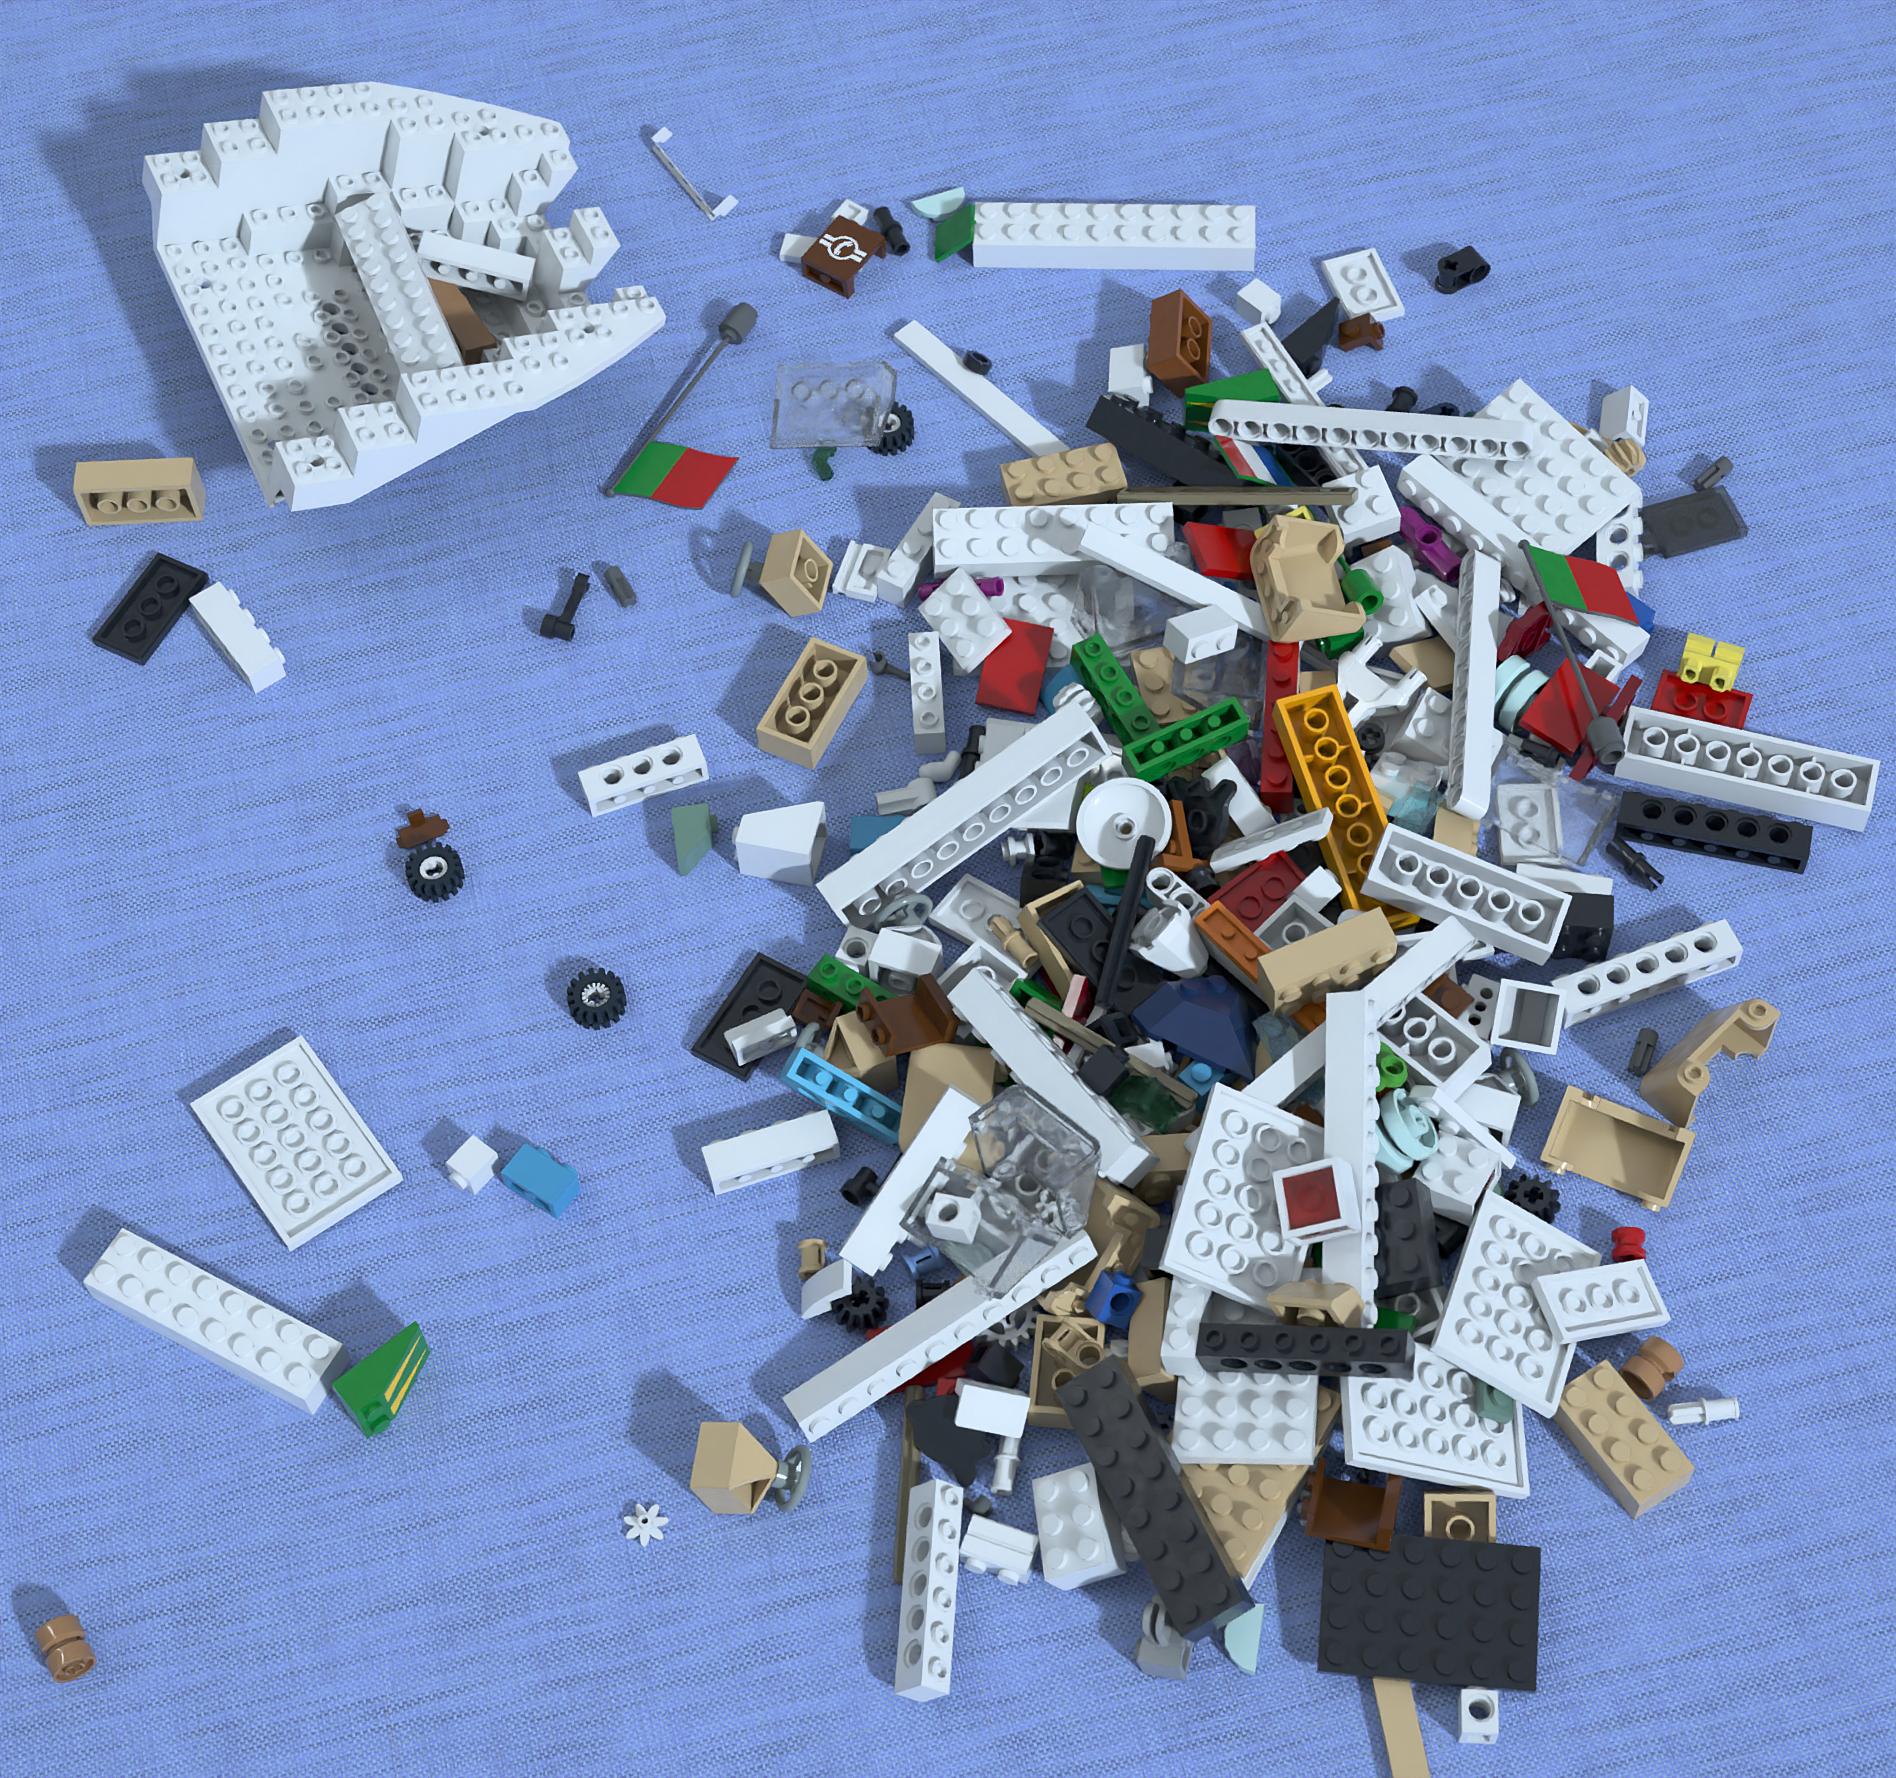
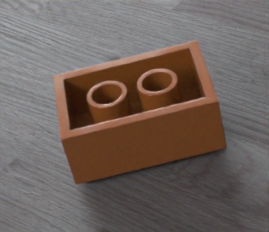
(1179, 342)

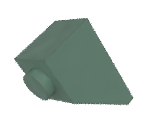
(693, 834)

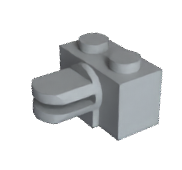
(1161, 1648)

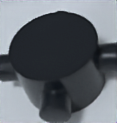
(1367, 1476)

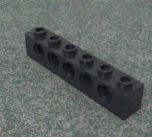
(1725, 843)
(1306, 1350)

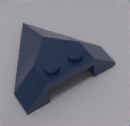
(1205, 1022)

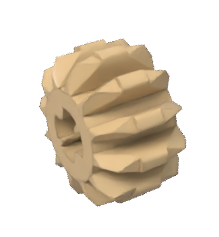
(1626, 456)

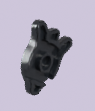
(1204, 811)
(944, 1440)

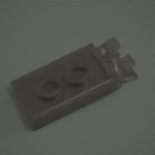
(1691, 523)

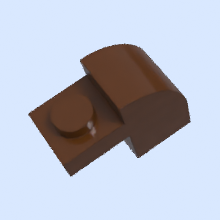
(1448, 996)

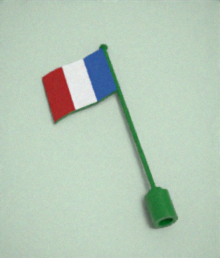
(1263, 467)

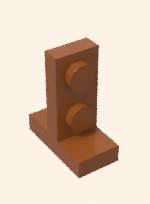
(1177, 852)

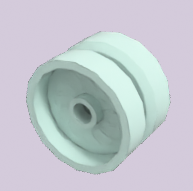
(1516, 691)
(1403, 1133)

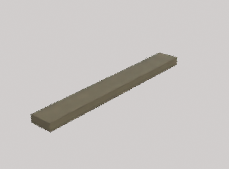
(1239, 495)

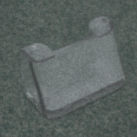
(1126, 609)
(1547, 808)
(1032, 1136)
(1008, 1236)

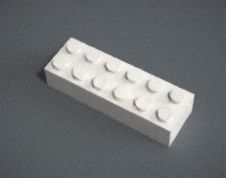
(1484, 898)

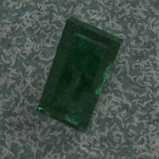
(1148, 1102)

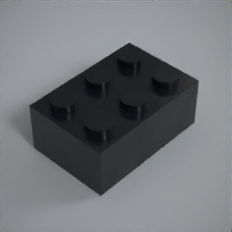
(1406, 1240)

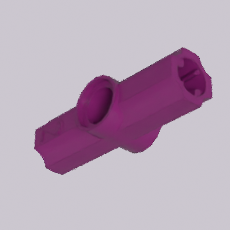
(1428, 545)

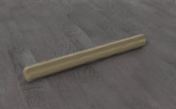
(1092, 1042)
(908, 1478)

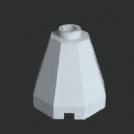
(1170, 941)

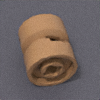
(1654, 1366)
(65, 1648)

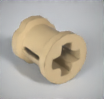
(811, 1257)

